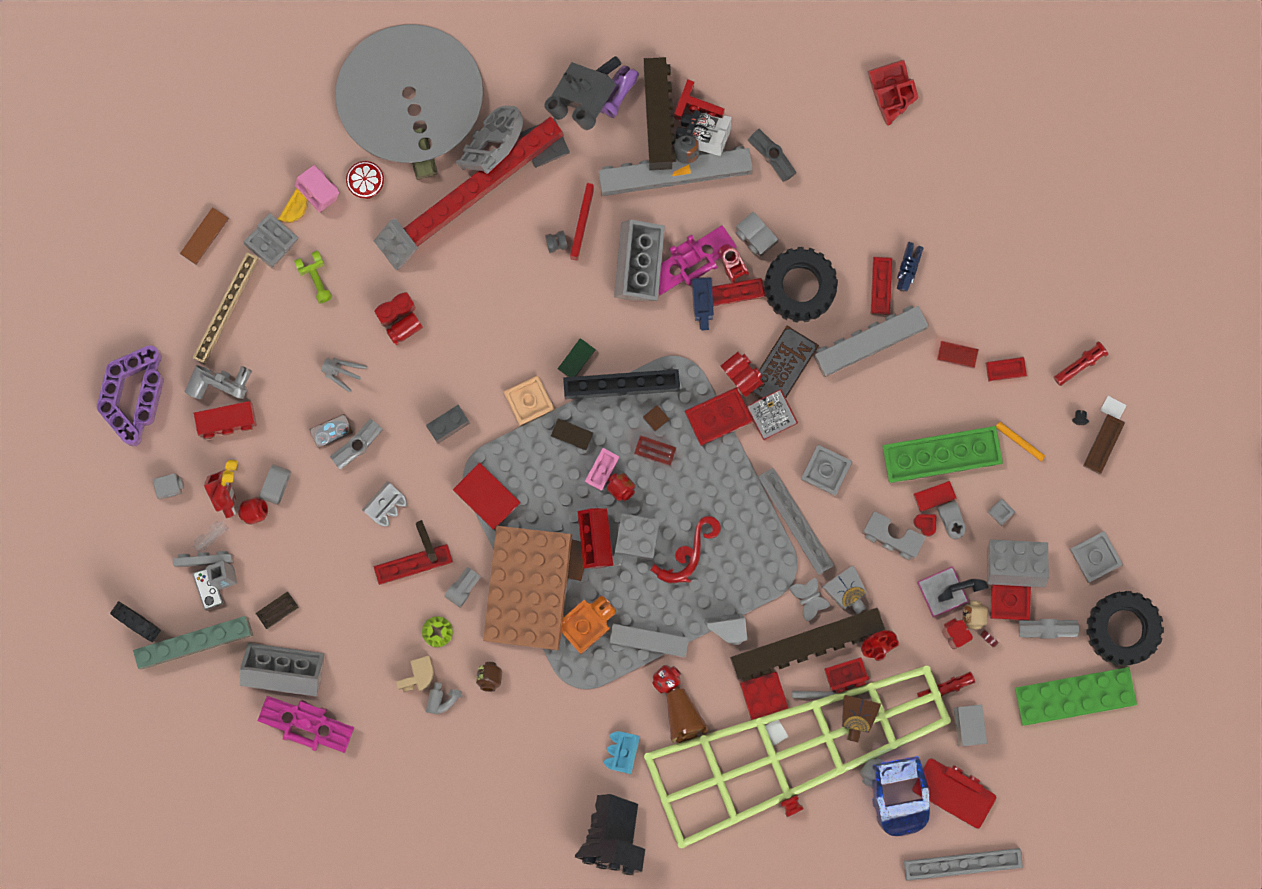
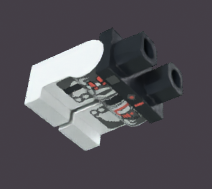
(708, 130)

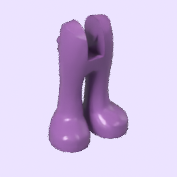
(624, 80)

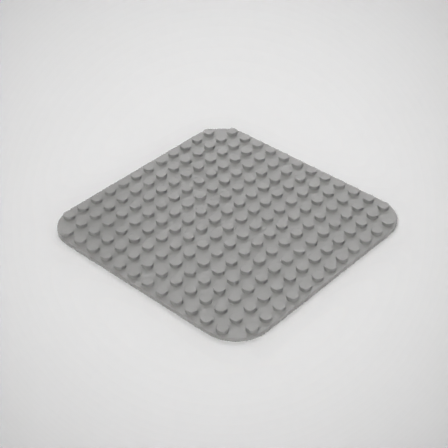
(735, 571)

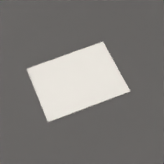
(1113, 407)
(776, 732)

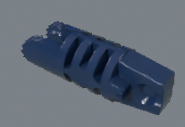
(909, 267)

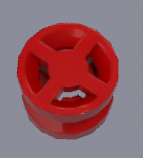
(792, 806)

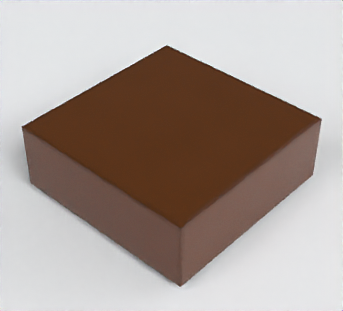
(656, 418)

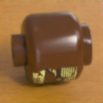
(489, 677)

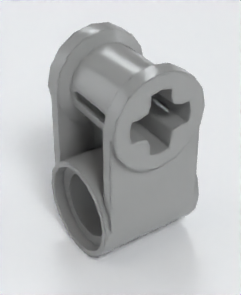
(951, 516)

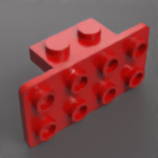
(956, 793)

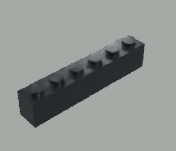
(621, 384)

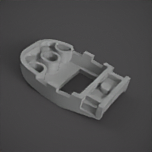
(500, 127)

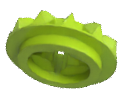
(436, 641)

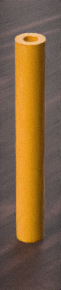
(1020, 441)

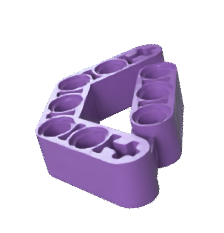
(151, 367)

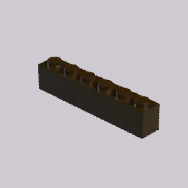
(658, 113)

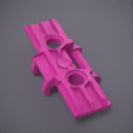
(690, 254)
(306, 718)

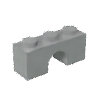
(878, 531)

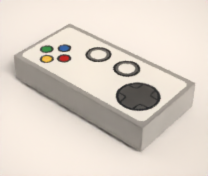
(209, 595)

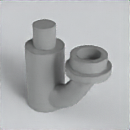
(435, 697)

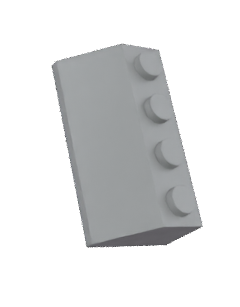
(639, 261)
(281, 669)

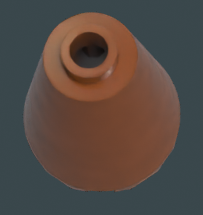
(683, 716)

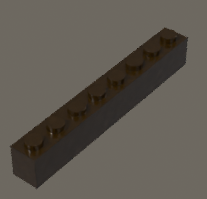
(807, 643)

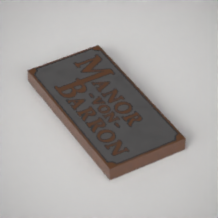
(785, 363)

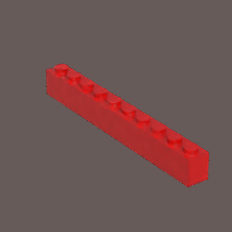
(482, 183)

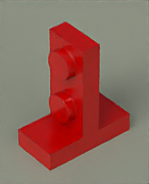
(693, 104)

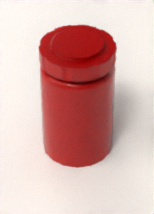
(404, 328)

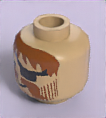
(975, 615)

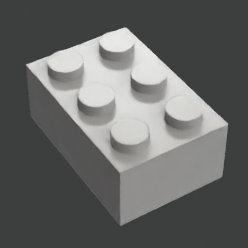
(1017, 563)

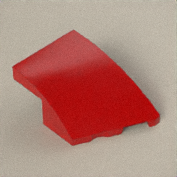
(892, 89)

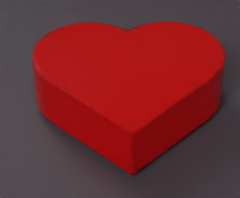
(926, 523)

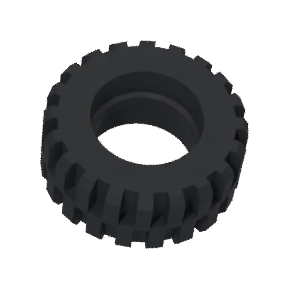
(800, 259)
(1148, 616)

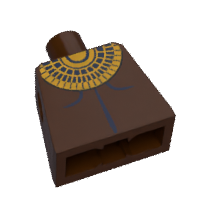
(858, 716)

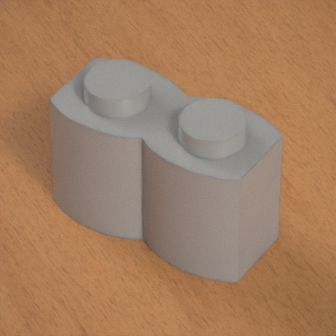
(756, 234)

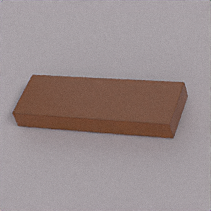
(204, 236)

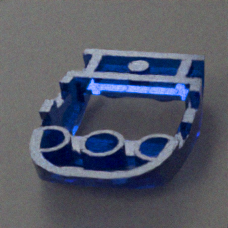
(906, 816)

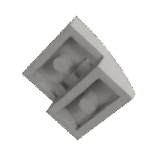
(270, 240)

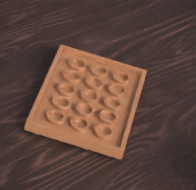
(527, 587)

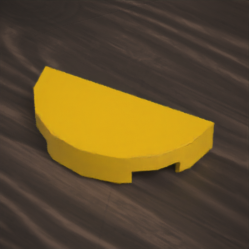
(295, 208)

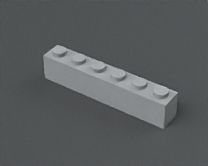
(870, 341)

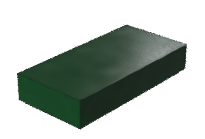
(576, 358)

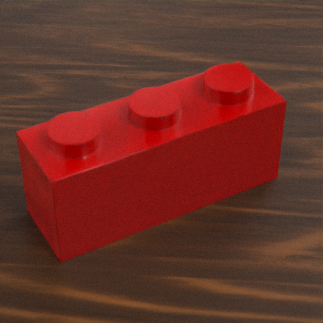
(225, 420)
(595, 538)

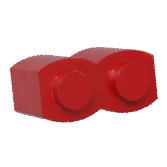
(391, 311)
(742, 374)

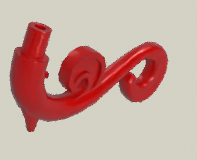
(694, 554)

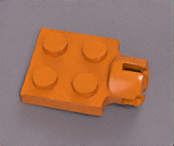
(587, 623)

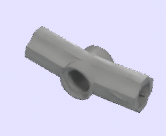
(366, 435)
(1048, 628)

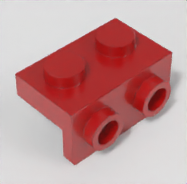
(846, 674)

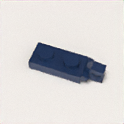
(702, 301)

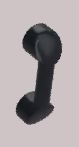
(946, 593)

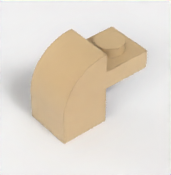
(423, 675)

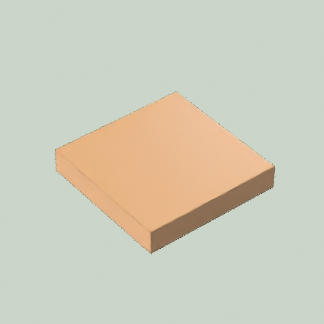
(528, 400)

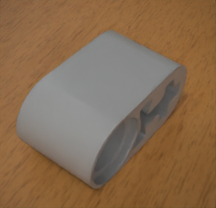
(275, 484)

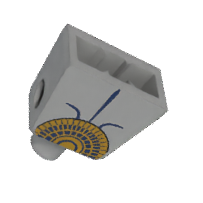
(847, 590)

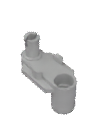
(202, 377)

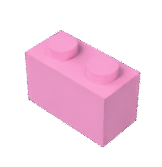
(317, 188)

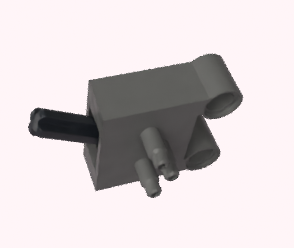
(583, 90)

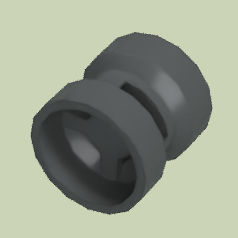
(552, 243)

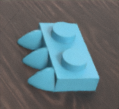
(623, 752)

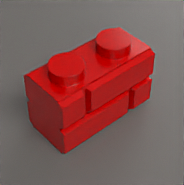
(956, 633)

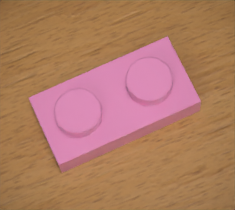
(602, 469)

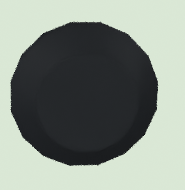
(1080, 418)

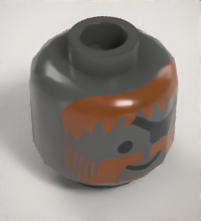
(686, 149)

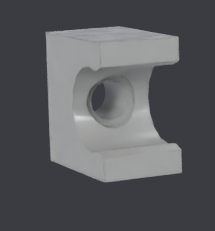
(970, 725)

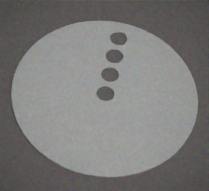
(403, 57)

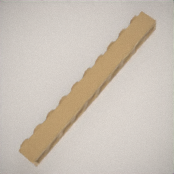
(225, 308)

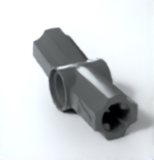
(764, 145)

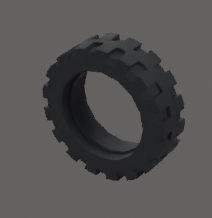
(135, 621)

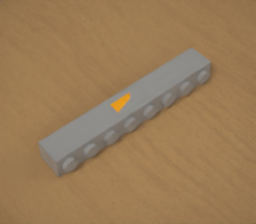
(707, 167)

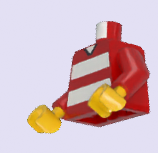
(220, 490)

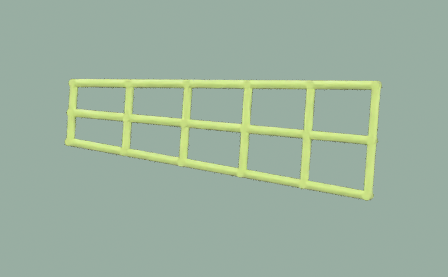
(774, 757)

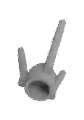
(332, 368)

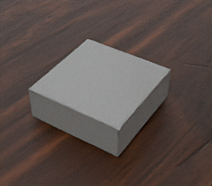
(1001, 512)

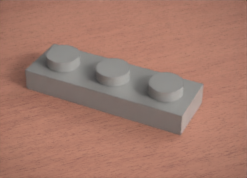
(185, 560)

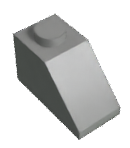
(729, 627)

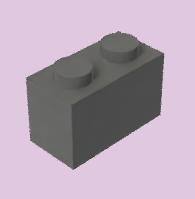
(448, 424)

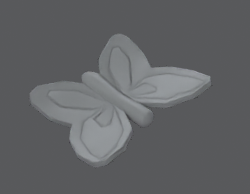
(810, 597)

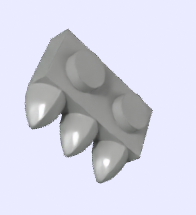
(384, 503)

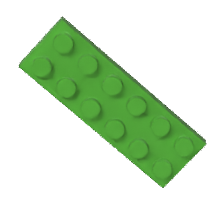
(942, 454)
(1075, 696)

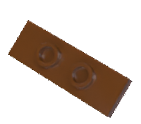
(1104, 444)

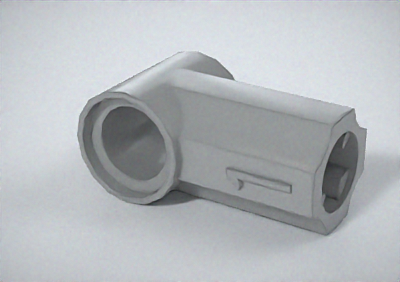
(461, 589)

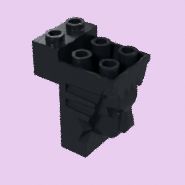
(611, 837)

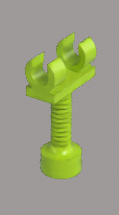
(323, 295)

